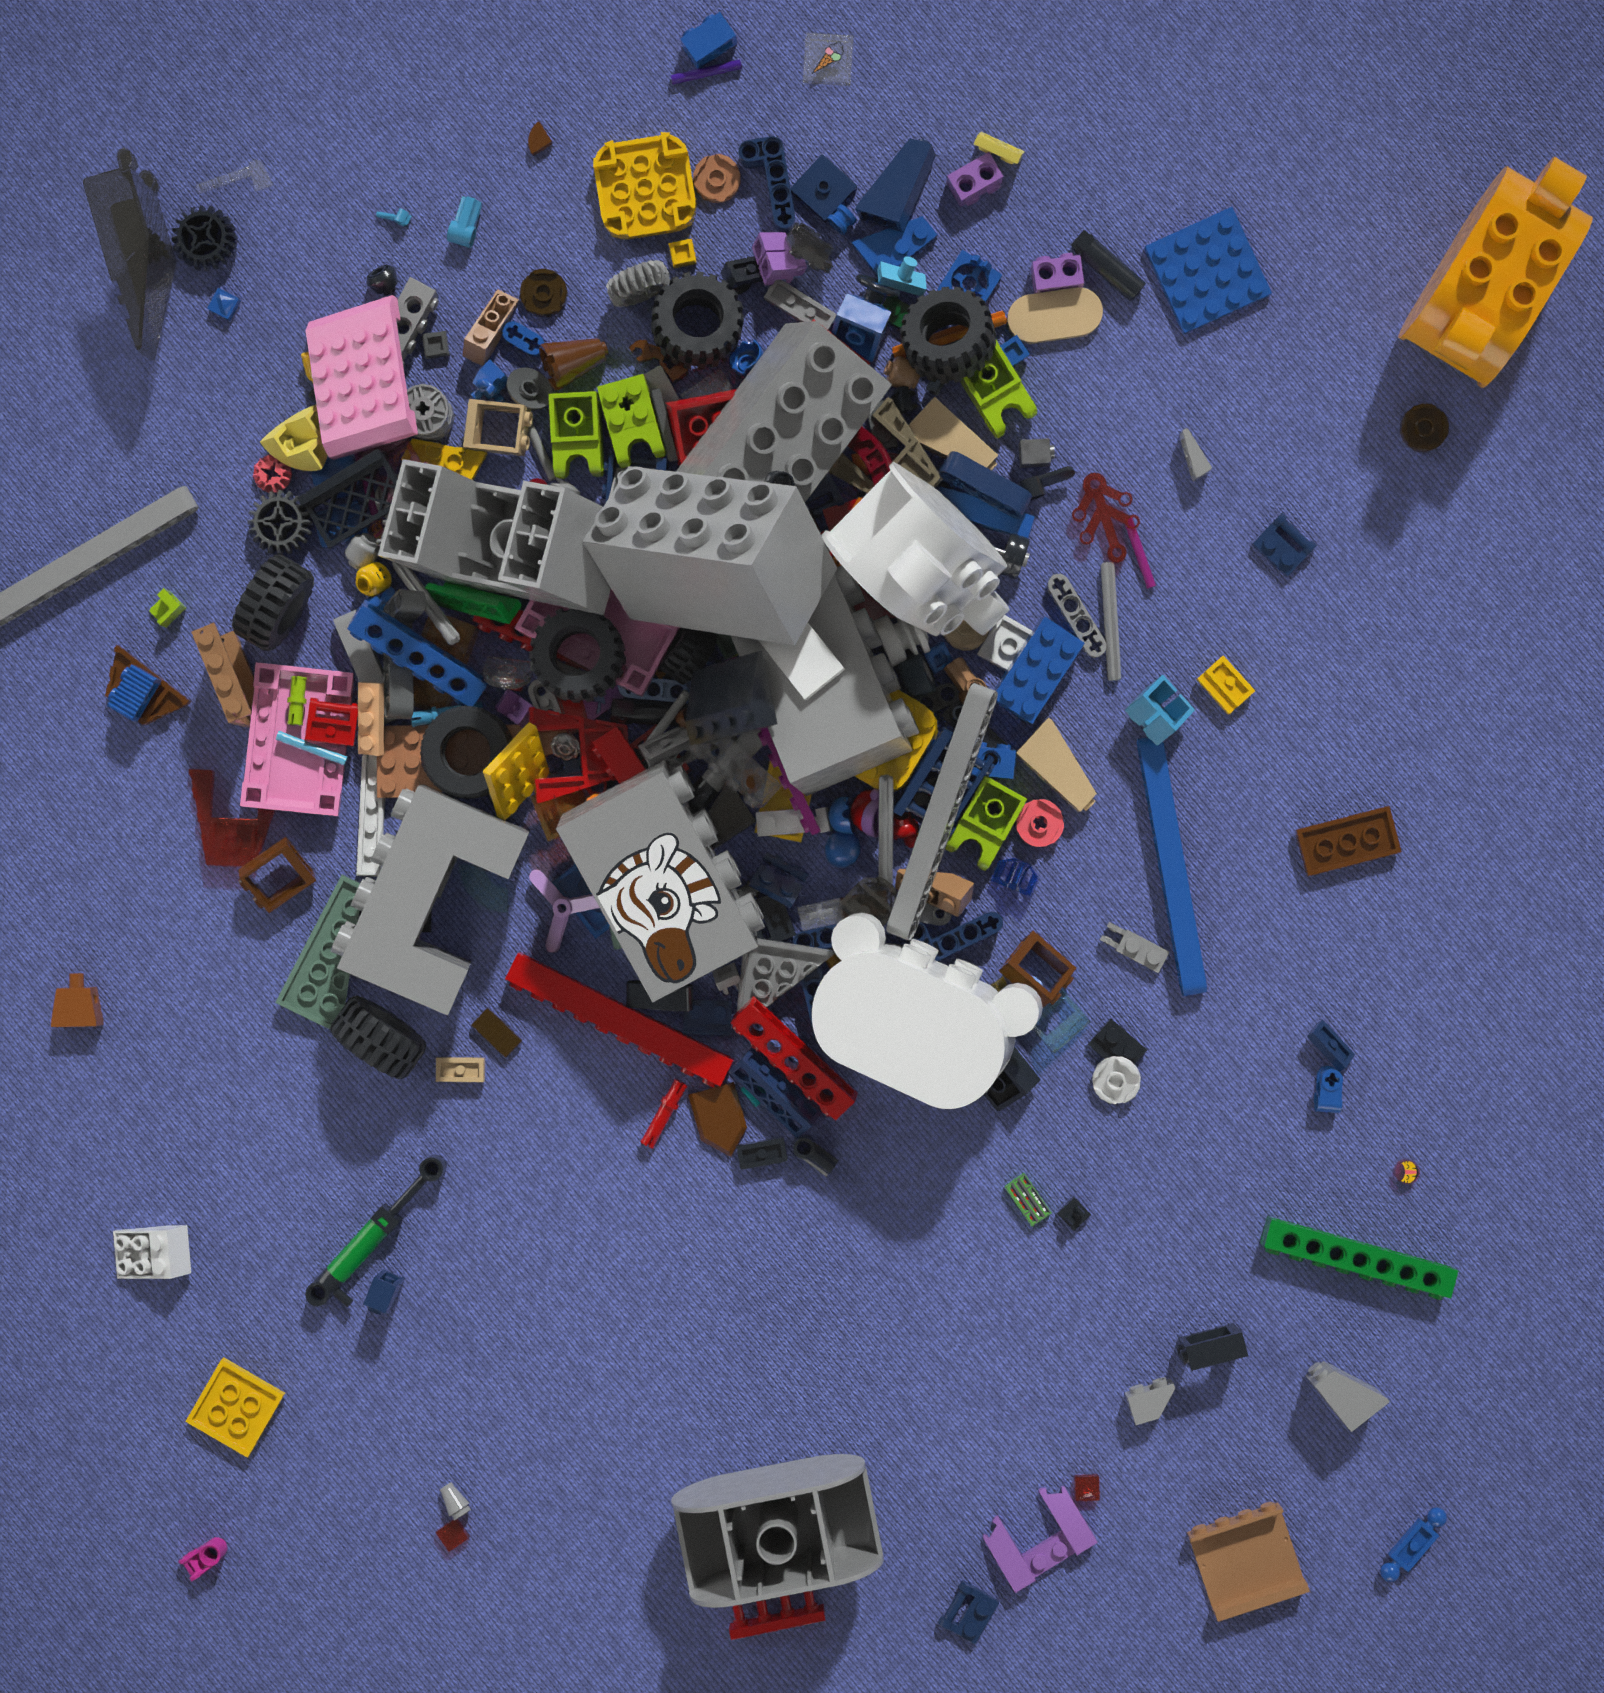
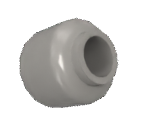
(362, 550)

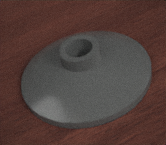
(529, 388)

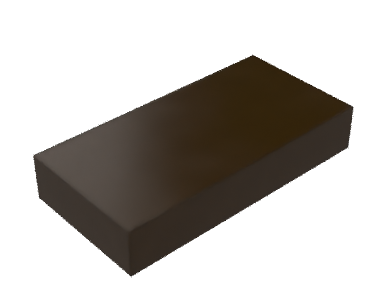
(496, 1032)

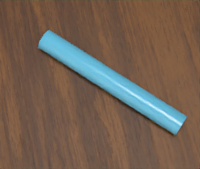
(312, 748)

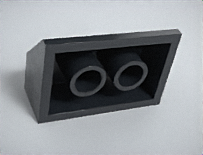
(1012, 1083)

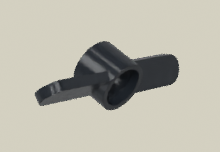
(1036, 484)

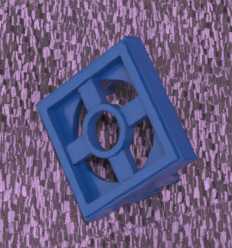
(966, 259)

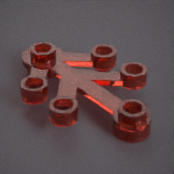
(1104, 513)

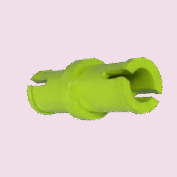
(296, 700)

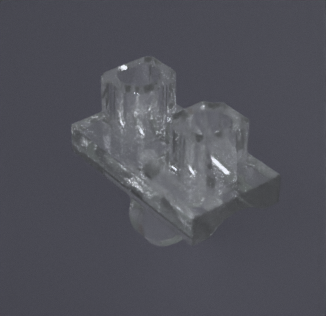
(820, 914)

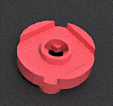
(1042, 836)

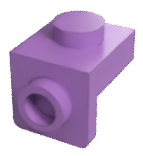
(514, 708)

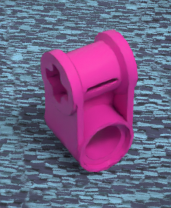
(200, 1558)

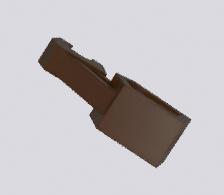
(651, 351)

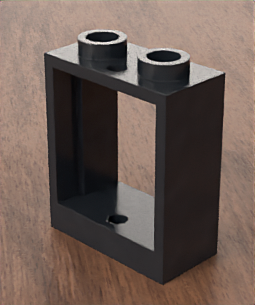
(1212, 1347)

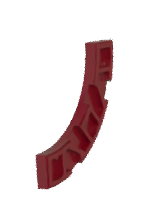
(871, 453)

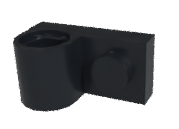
(741, 274)

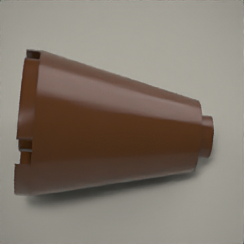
(571, 359)

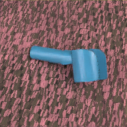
(401, 218)

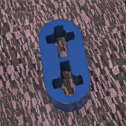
(526, 334)

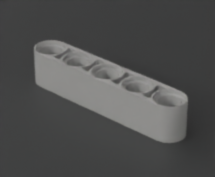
(362, 656)

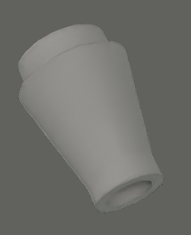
(454, 1501)

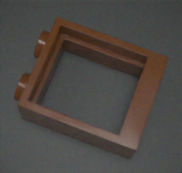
(270, 903)
(1016, 974)

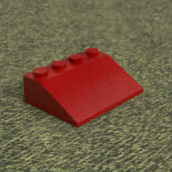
(692, 418)

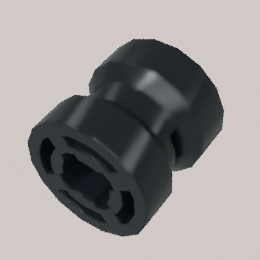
(780, 477)

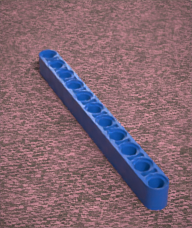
(1171, 867)

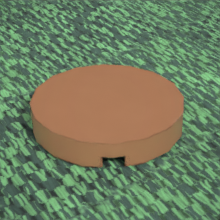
(716, 178)

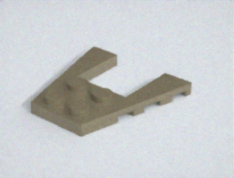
(911, 458)

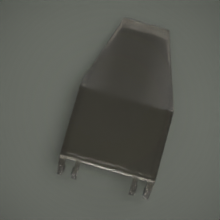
(134, 245)

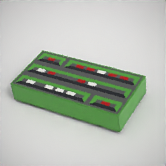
(1027, 1199)

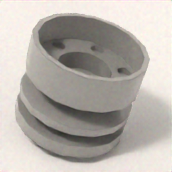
(439, 418)

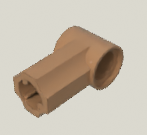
(962, 677)

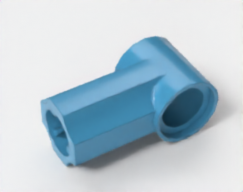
(463, 228)

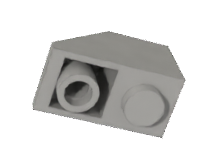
(1149, 1401)

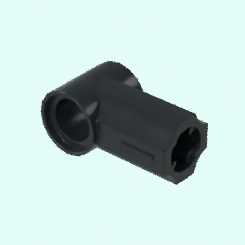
(815, 1156)

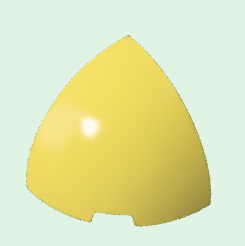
(298, 441)

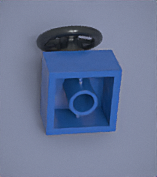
(863, 319)

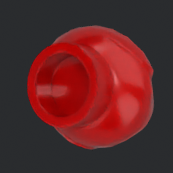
(906, 828)

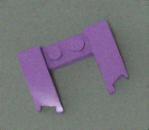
(1023, 1568)

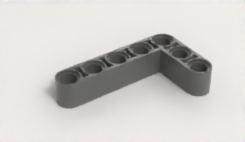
(398, 681)

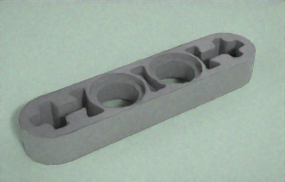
(1080, 613)

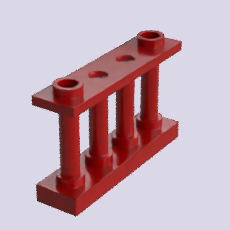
(770, 1622)

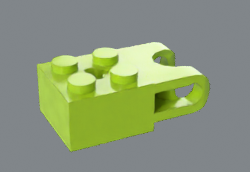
(998, 393)
(630, 426)
(576, 439)
(983, 827)

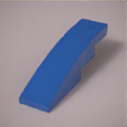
(988, 516)

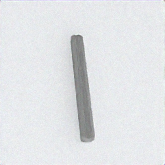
(431, 608)
(1111, 621)
(886, 827)

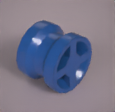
(841, 219)

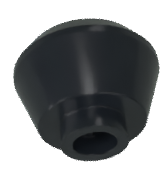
(382, 280)

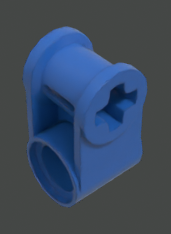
(1328, 1094)

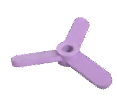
(560, 916)

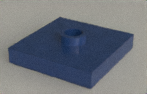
(823, 188)

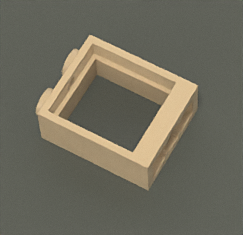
(475, 422)

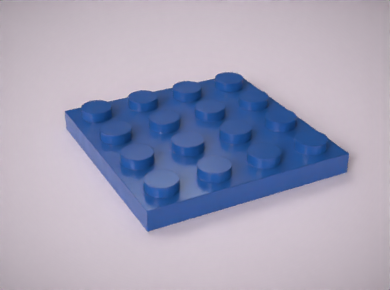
(1207, 270)

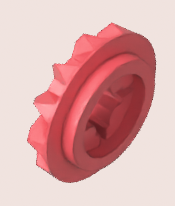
(275, 483)

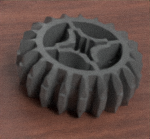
(280, 532)

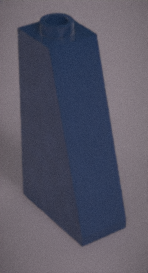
(898, 187)

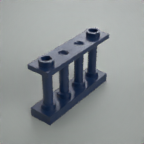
(932, 763)

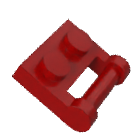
(331, 730)

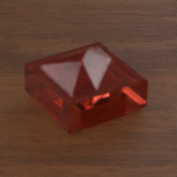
(1087, 1487)

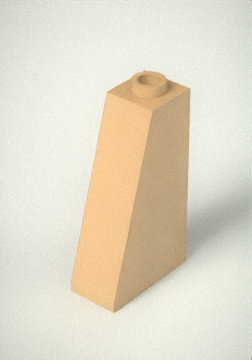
(943, 432)
(1056, 765)

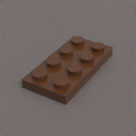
(1348, 841)

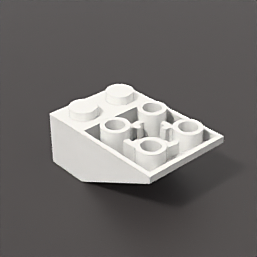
(152, 1252)

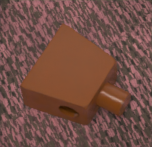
(76, 1004)

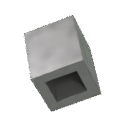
(1035, 453)

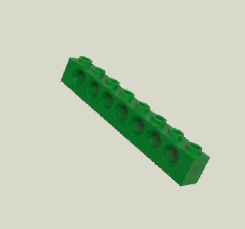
(1443, 1275)

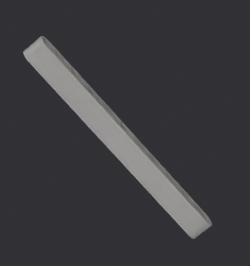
(96, 553)
(942, 811)

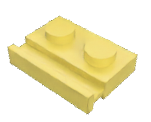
(993, 145)

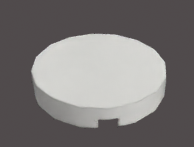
(1116, 1080)

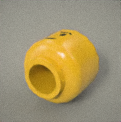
(373, 579)

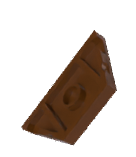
(166, 697)

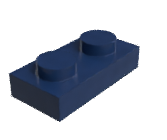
(1331, 1045)

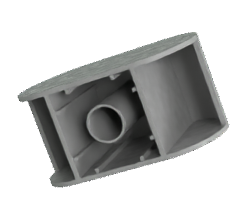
(777, 1530)

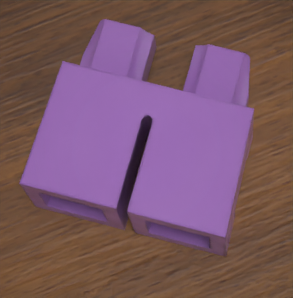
(774, 258)

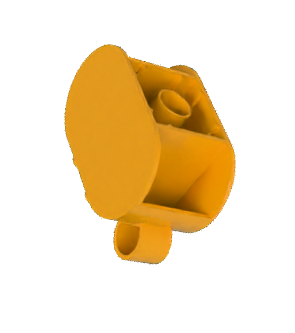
(1500, 270)

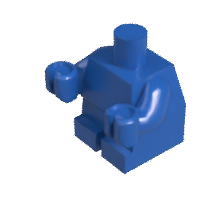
(489, 382)

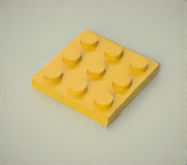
(513, 771)
(235, 1407)

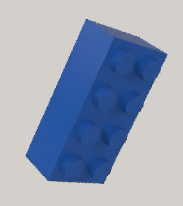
(1037, 670)

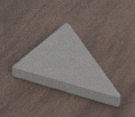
(775, 969)

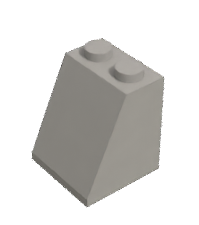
(1346, 1395)

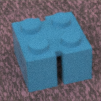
(1156, 720)

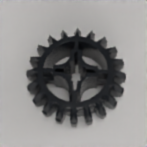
(199, 246)

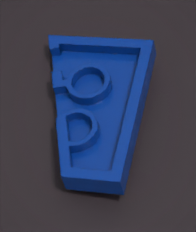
(893, 246)

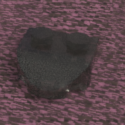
(806, 244)
(871, 897)

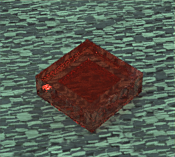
(452, 1534)

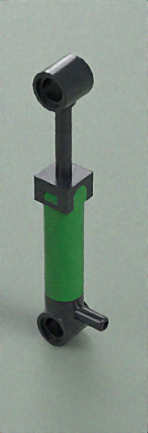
(367, 1240)

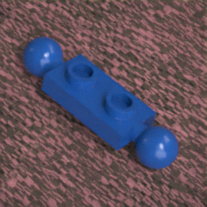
(1413, 1544)

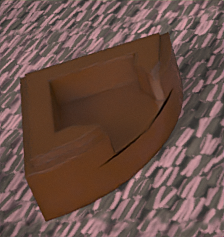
(538, 139)

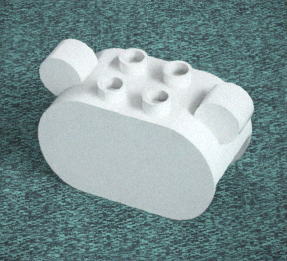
(920, 556)
(915, 1019)

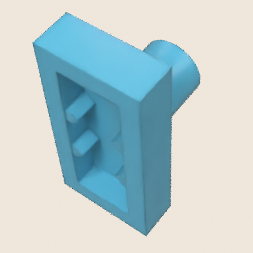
(902, 277)

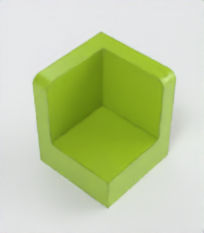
(166, 608)

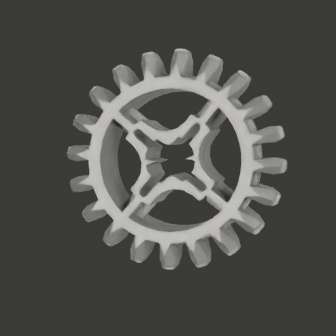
(637, 283)

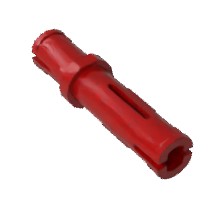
(668, 1105)

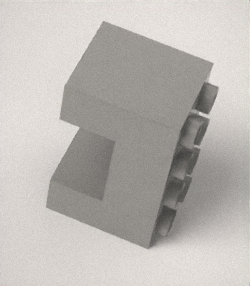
(495, 537)
(396, 905)

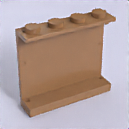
(228, 672)
(1247, 1561)

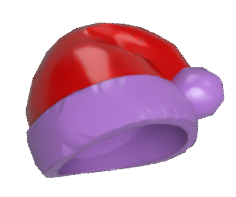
(865, 812)

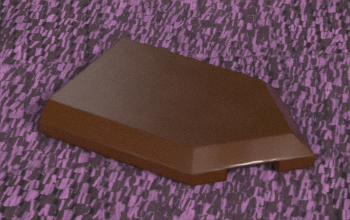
(719, 1117)

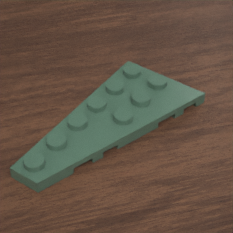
(315, 983)

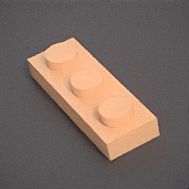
(371, 718)

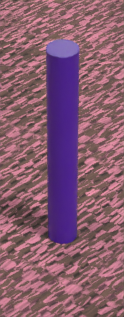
(706, 72)

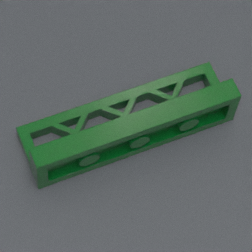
(474, 601)

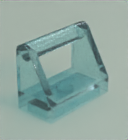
(1066, 1029)

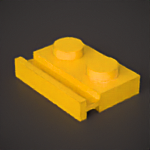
(1225, 685)

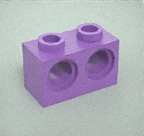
(971, 175)
(1058, 279)

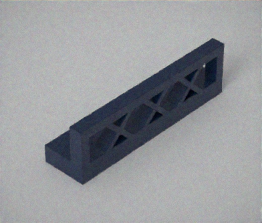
(777, 1090)

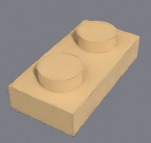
(460, 1069)

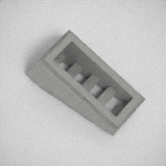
(1195, 458)

